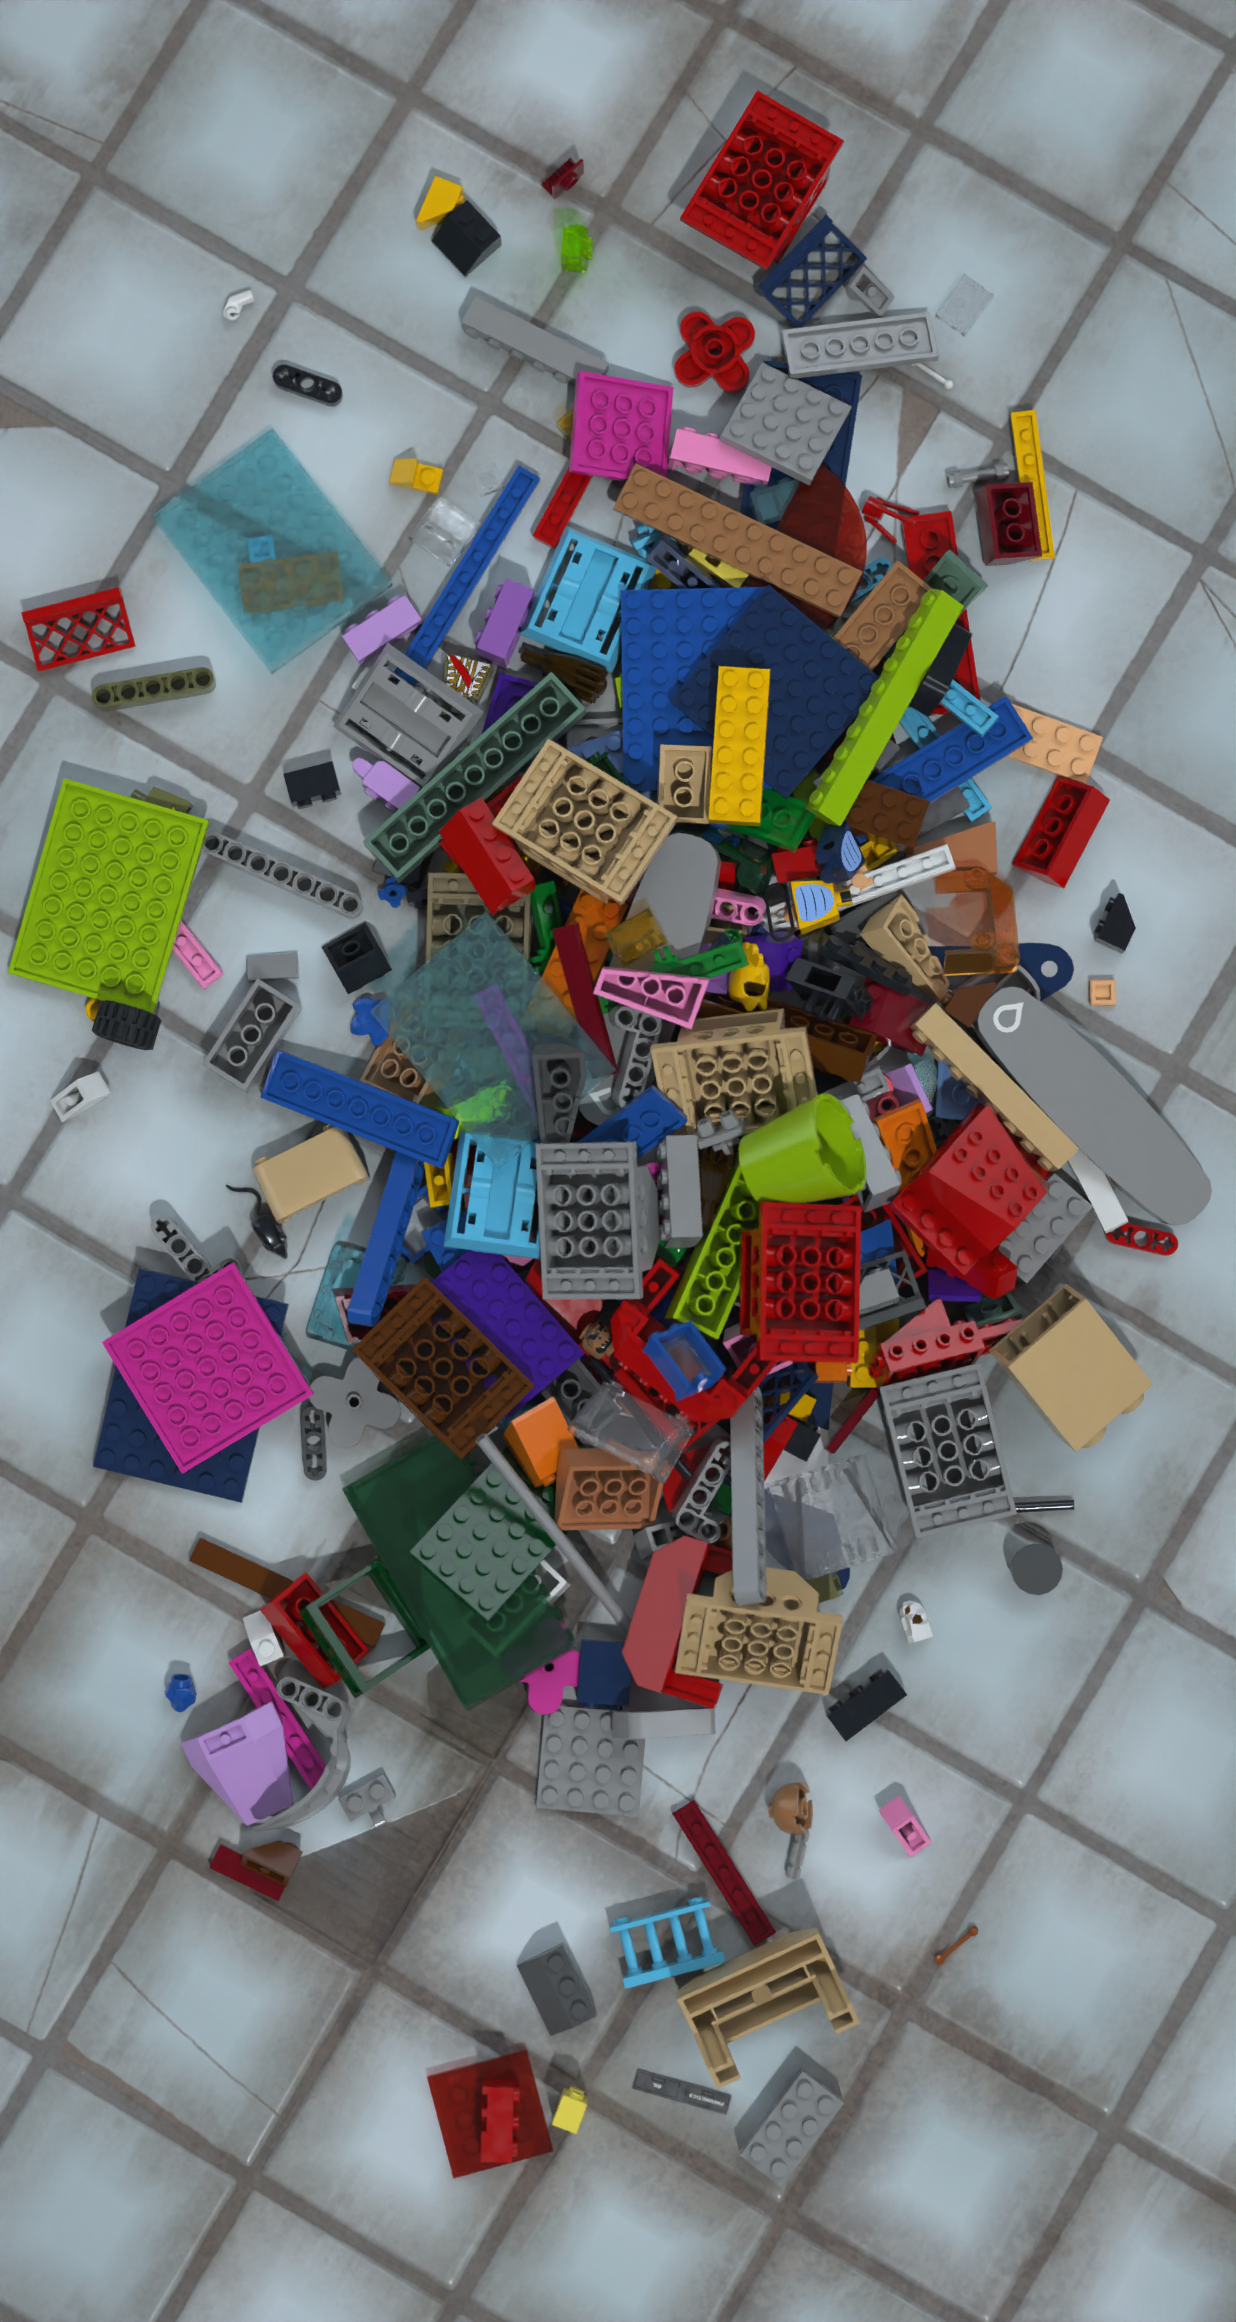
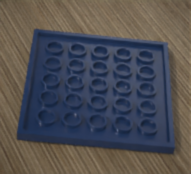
(811, 693)

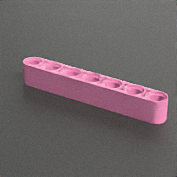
(739, 901)

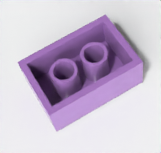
(504, 623)

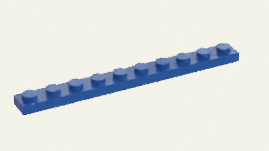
(470, 570)

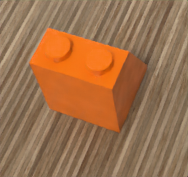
(538, 1440)

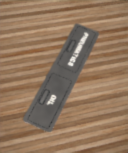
(682, 2091)

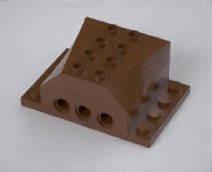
(433, 1377)

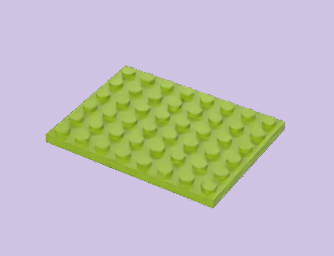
(108, 896)

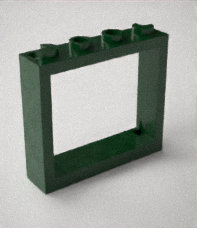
(333, 1647)

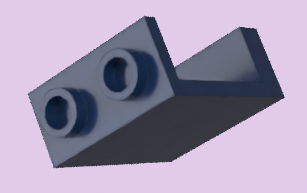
(603, 1675)

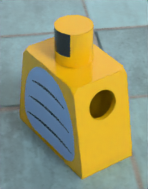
(817, 904)

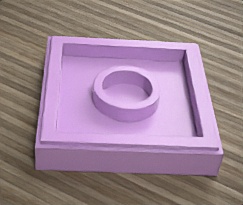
(907, 1086)

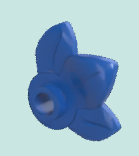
(366, 1023)

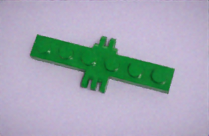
(546, 917)
(704, 964)

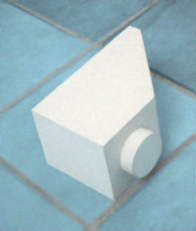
(80, 1096)
(263, 1638)

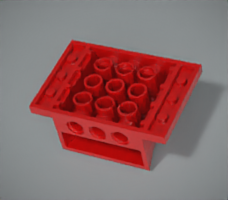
(763, 182)
(971, 1191)
(802, 1282)

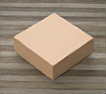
(1102, 992)

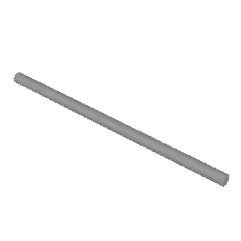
(554, 1532)

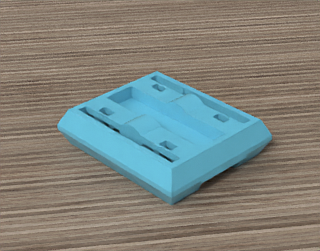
(585, 598)
(496, 1203)

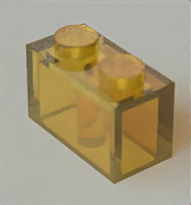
(636, 937)

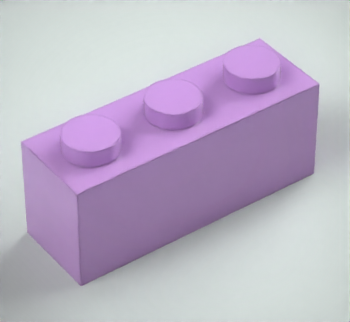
(381, 628)

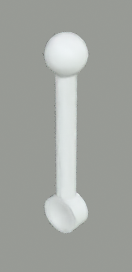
(948, 384)

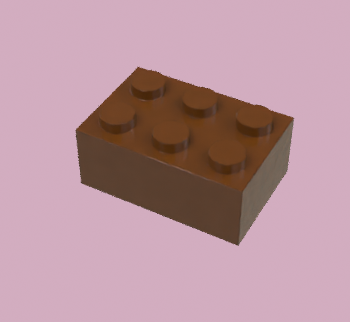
(887, 816)

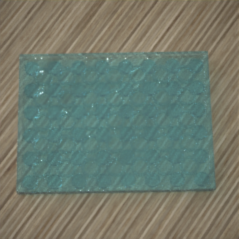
(272, 551)
(473, 1030)

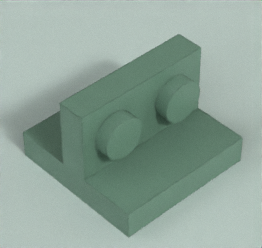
(956, 579)

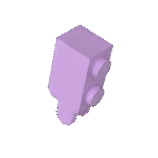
(385, 783)

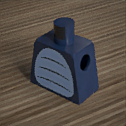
(838, 854)

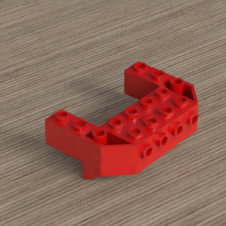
(634, 1325)

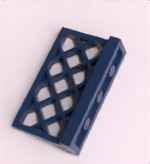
(795, 257)
(779, 1410)

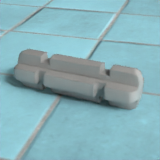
(797, 1856)

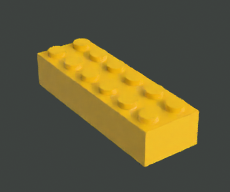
(739, 746)

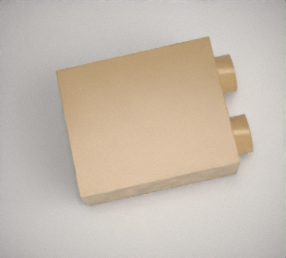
(1072, 1368)

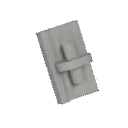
(721, 1136)

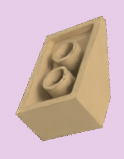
(685, 782)

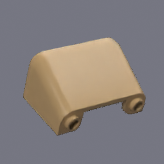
(309, 1173)

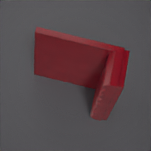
(564, 178)

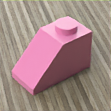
(904, 1826)

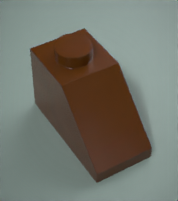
(966, 1002)
(273, 1860)

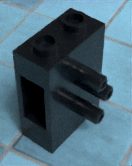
(830, 990)

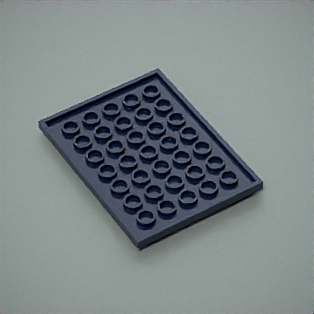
(128, 1438)

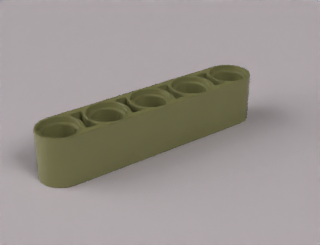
(142, 684)

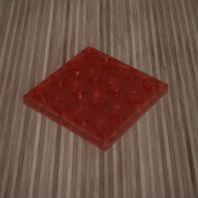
(459, 2110)

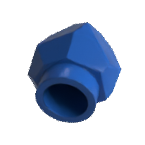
(180, 1692)

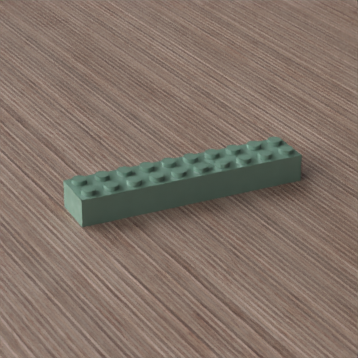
(475, 773)

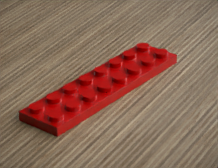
(924, 548)

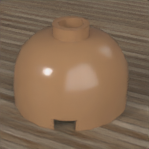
(791, 1810)

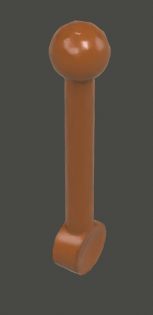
(940, 1958)

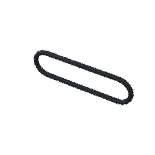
(789, 912)

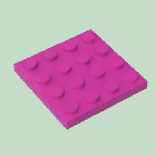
(619, 426)

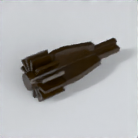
(580, 677)
(713, 1174)

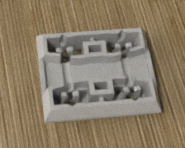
(407, 718)

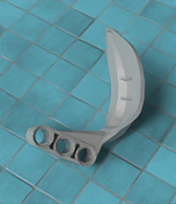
(336, 1769)

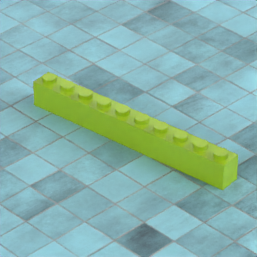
(884, 707)

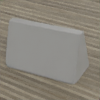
(273, 967)

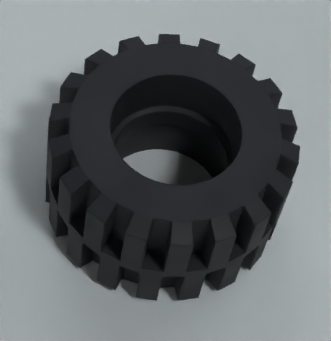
(126, 1025)

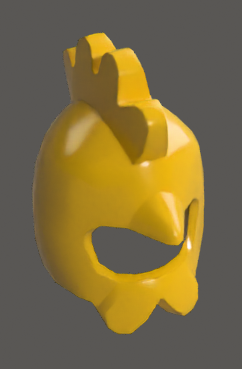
(750, 978)

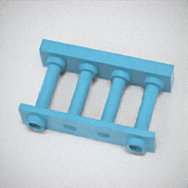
(685, 1961)

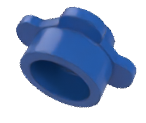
(391, 885)

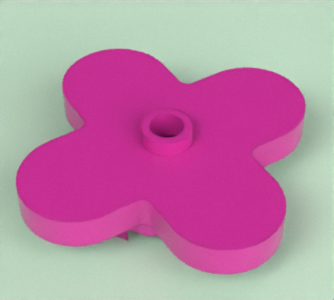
(546, 1688)

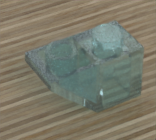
(772, 502)

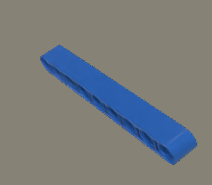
(386, 1240)

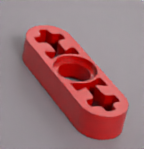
(1158, 1249)

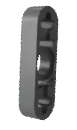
(309, 1462)

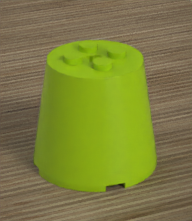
(804, 1155)

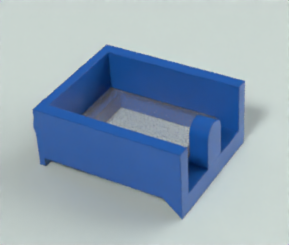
(421, 1219)
(684, 1359)

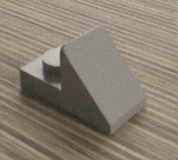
(869, 292)

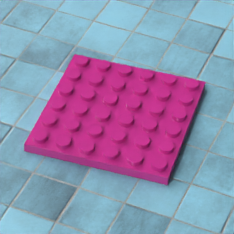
(208, 1367)

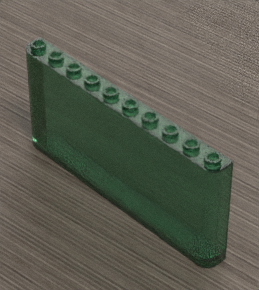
(479, 1658)

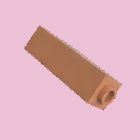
(968, 848)

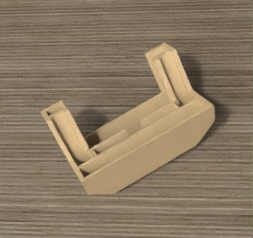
(759, 1991)

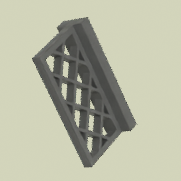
(905, 1306)

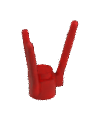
(876, 509)

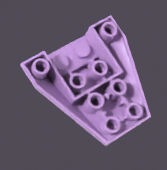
(245, 1763)

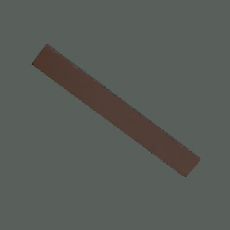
(270, 1583)

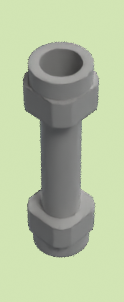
(999, 472)

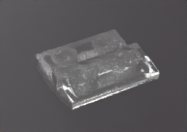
(444, 531)

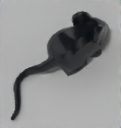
(266, 1227)

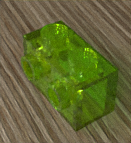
(576, 248)

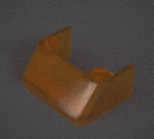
(990, 950)

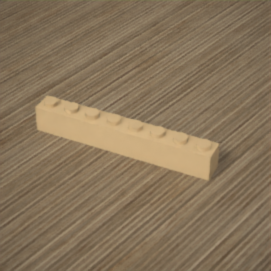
(993, 1087)

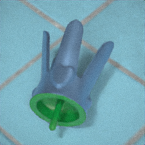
(729, 936)

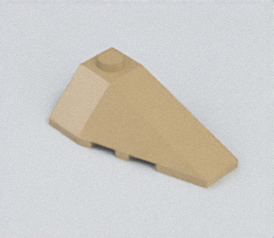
(899, 942)

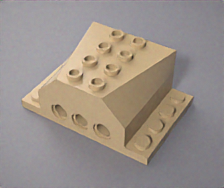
(584, 824)
(737, 1065)
(761, 1643)

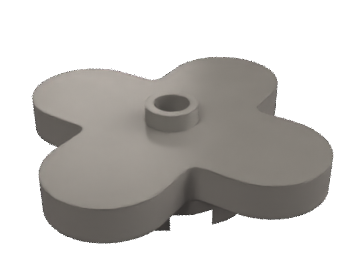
(347, 1421)

